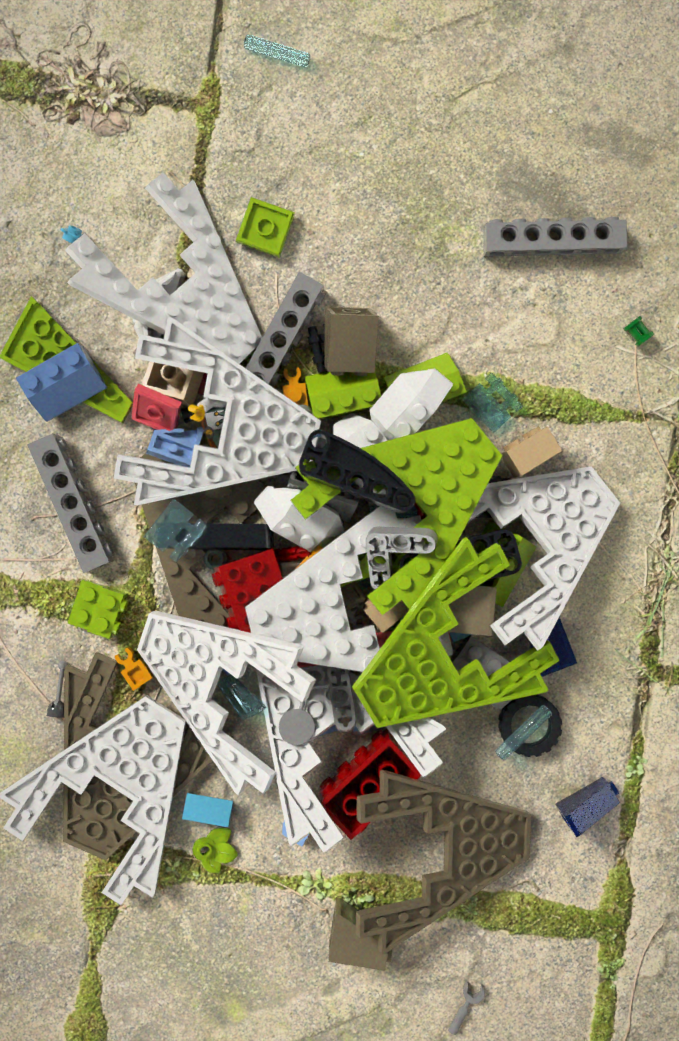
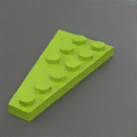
(39, 339)

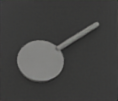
(296, 725)

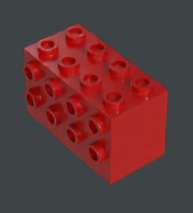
(243, 583)
(362, 777)

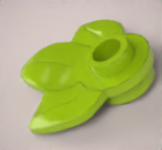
(218, 849)

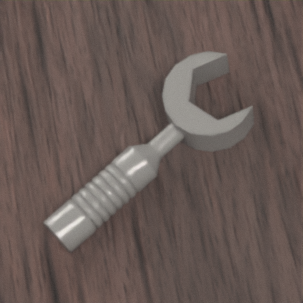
(463, 1010)

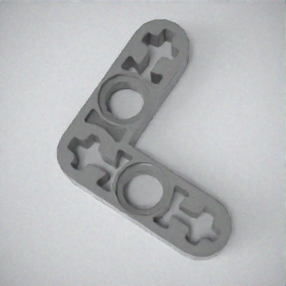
(389, 544)
(327, 682)

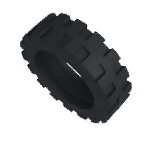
(552, 734)

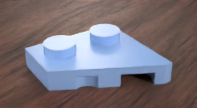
(174, 445)

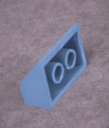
(61, 382)

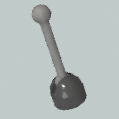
(56, 708)

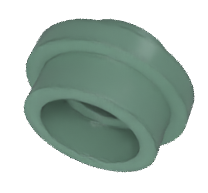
(208, 558)

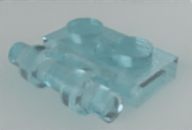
(487, 407)
(169, 525)

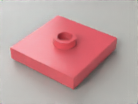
(155, 409)

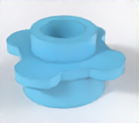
(71, 233)

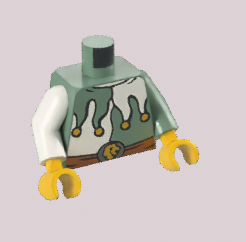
(211, 415)

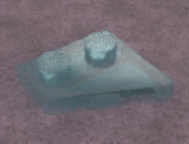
(240, 697)

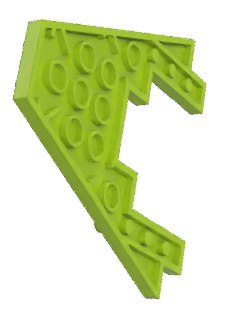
(447, 475)
(412, 670)

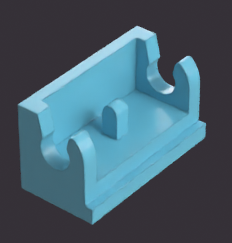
(207, 810)

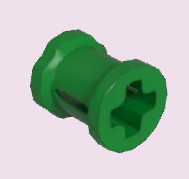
(637, 323)

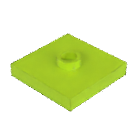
(265, 227)

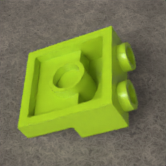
(98, 609)

